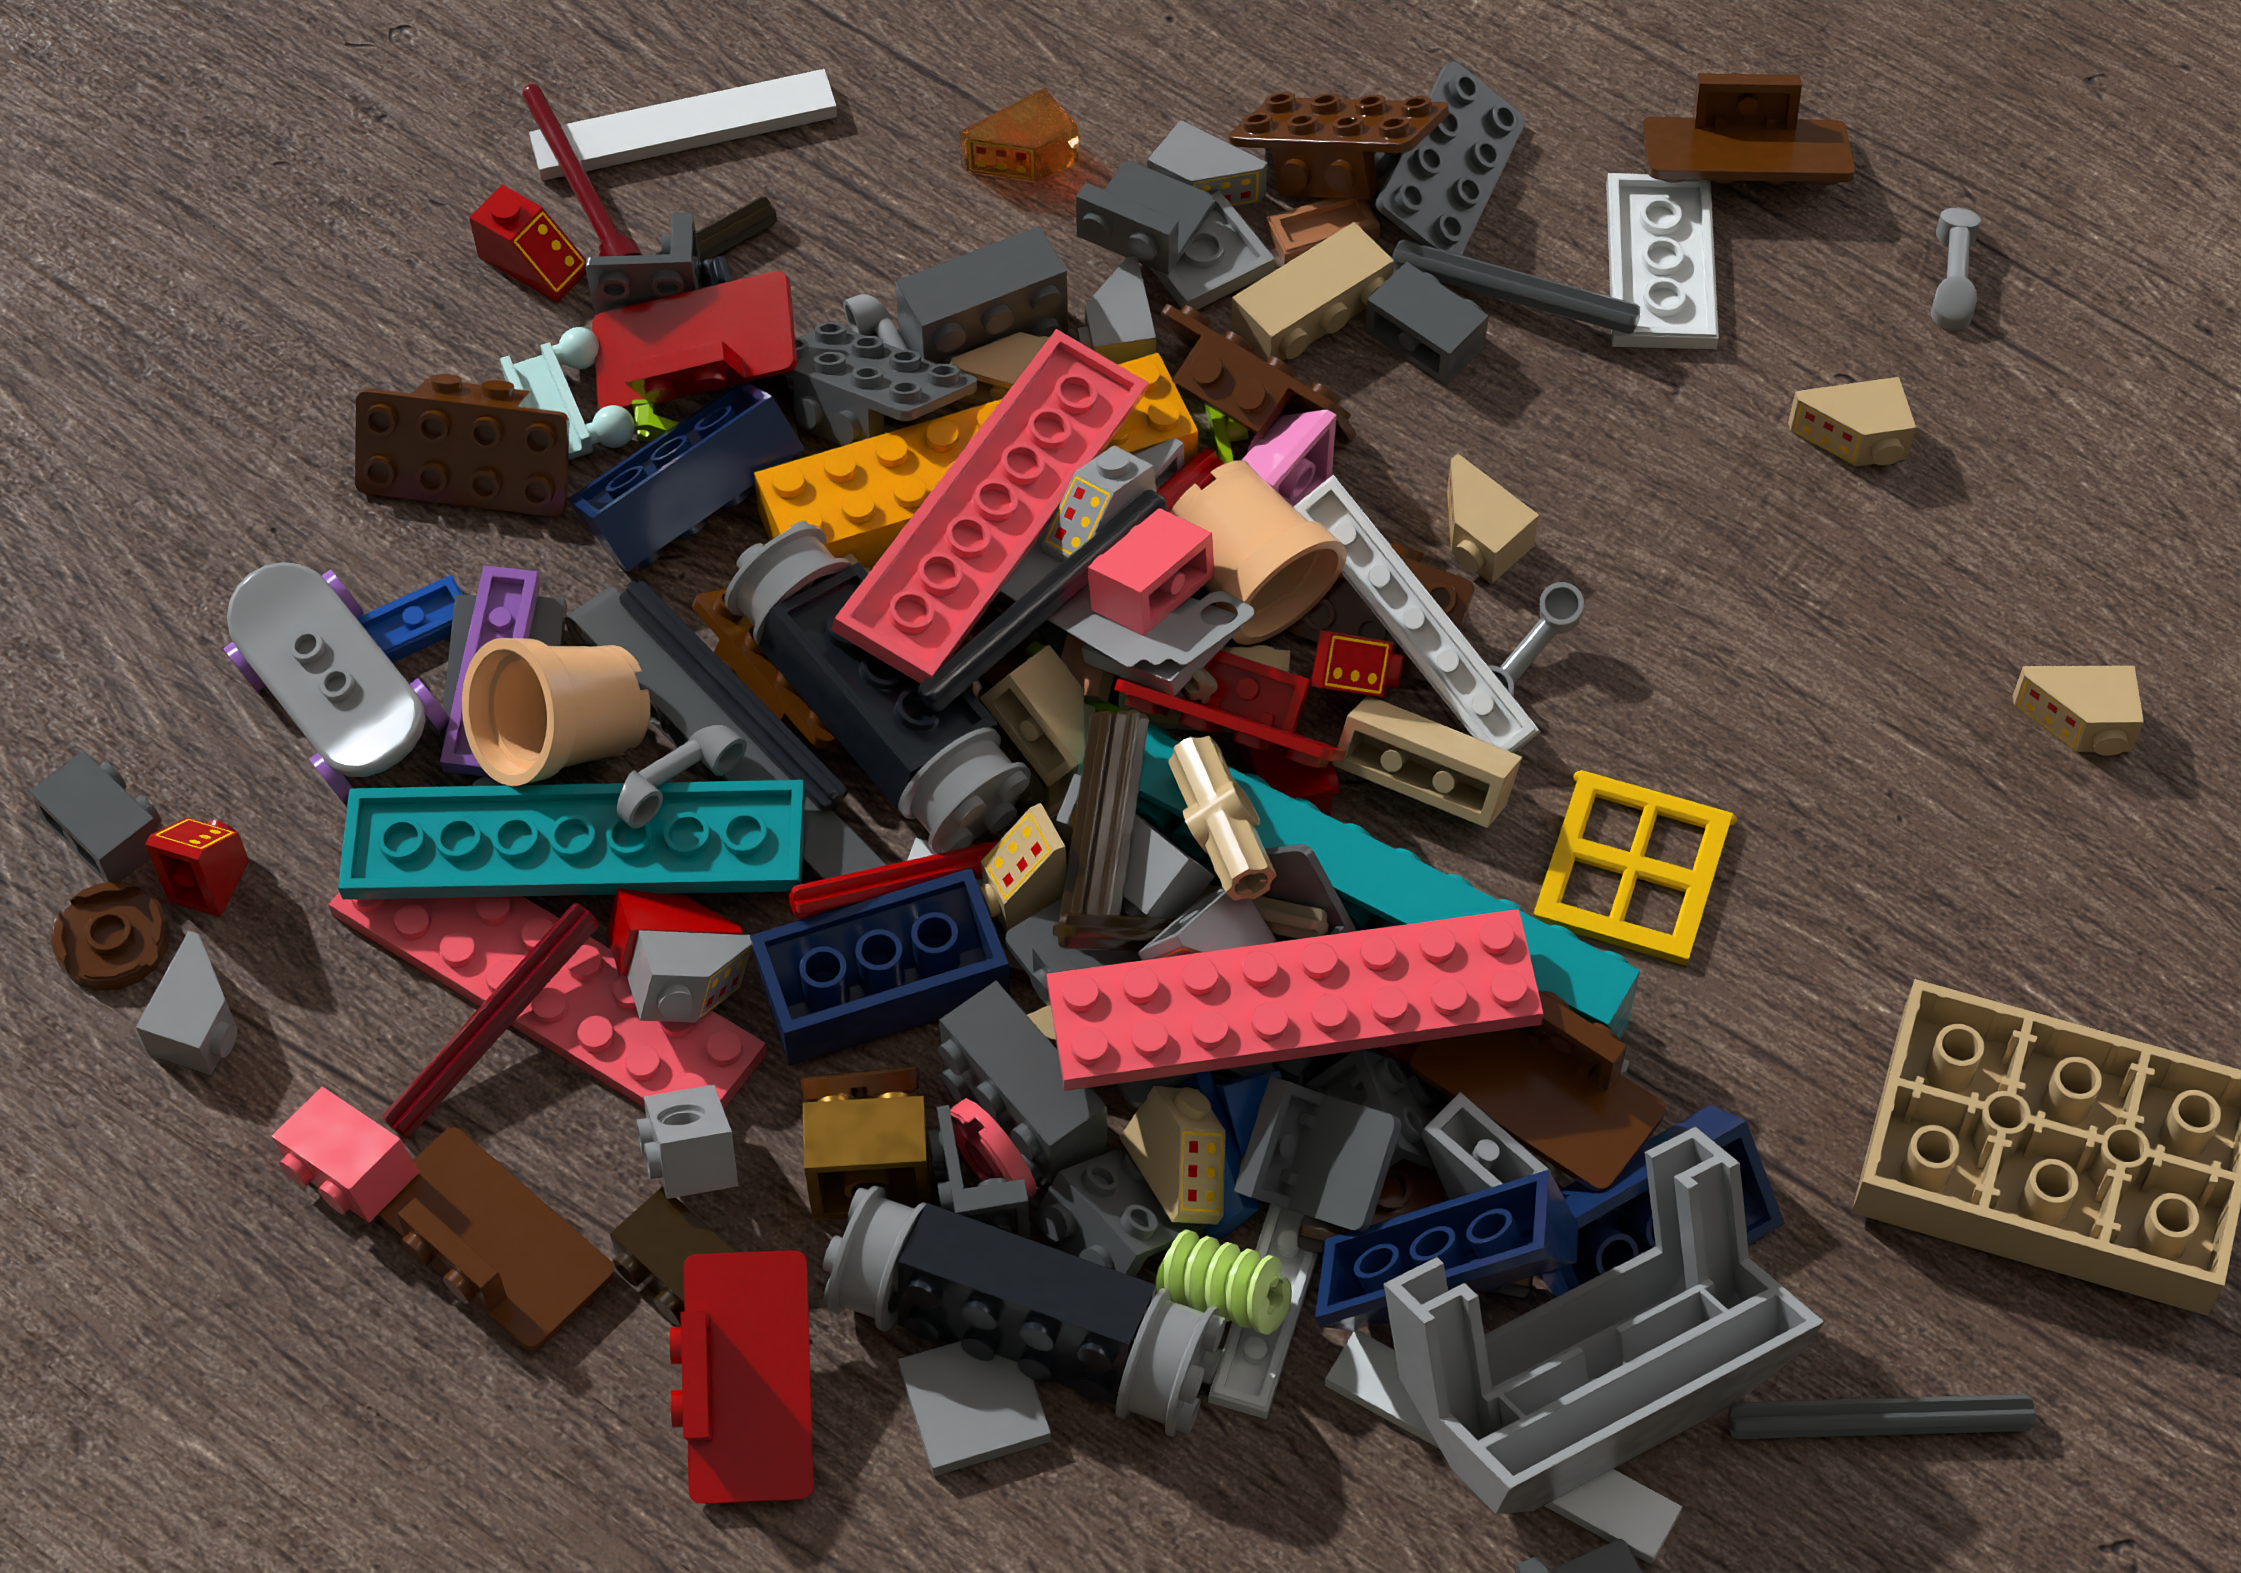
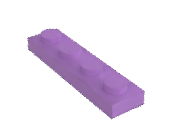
(501, 610)

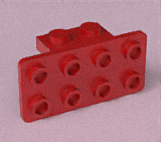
(695, 341)
(1251, 699)
(745, 1377)

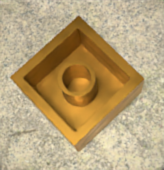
(865, 1146)

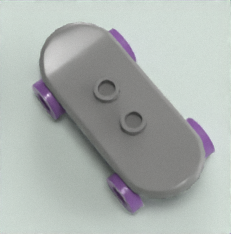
(326, 671)

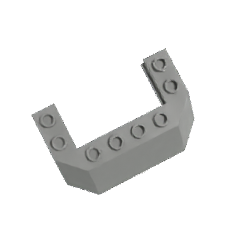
(1610, 1360)

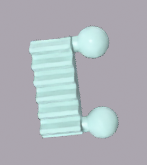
(550, 391)

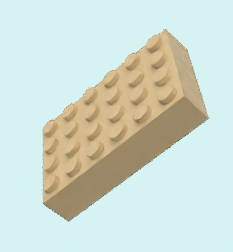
(2058, 1147)

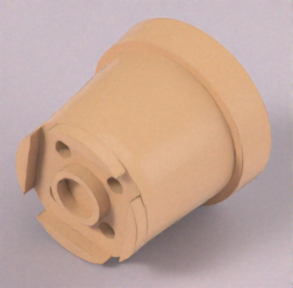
(1262, 549)
(550, 707)

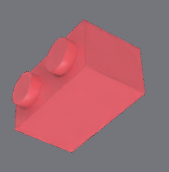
(1151, 571)
(344, 1155)

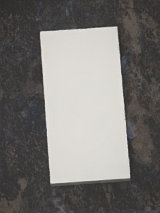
(1663, 260)

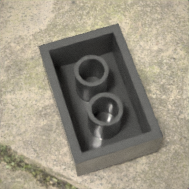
(984, 297)
(1015, 1075)

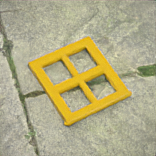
(1633, 866)

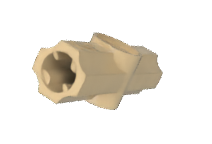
(1221, 818)

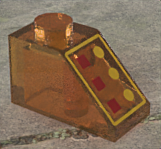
(1022, 140)

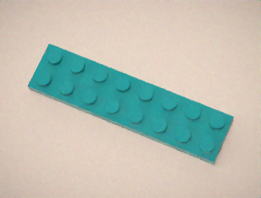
(571, 840)

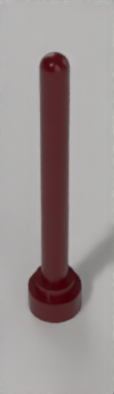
(611, 240)

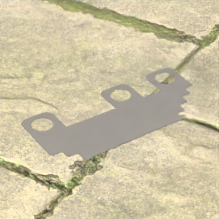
(1174, 638)

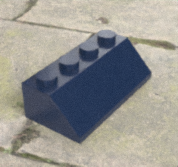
(686, 475)
(878, 965)
(1619, 1220)
(1479, 1237)

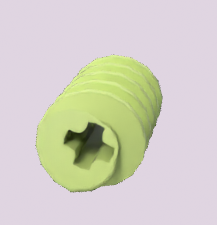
(1237, 1282)

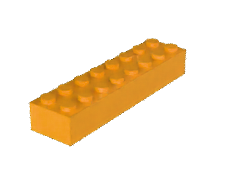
(876, 485)

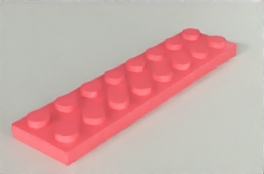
(989, 508)
(1293, 999)
(579, 1014)

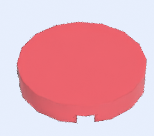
(987, 1146)

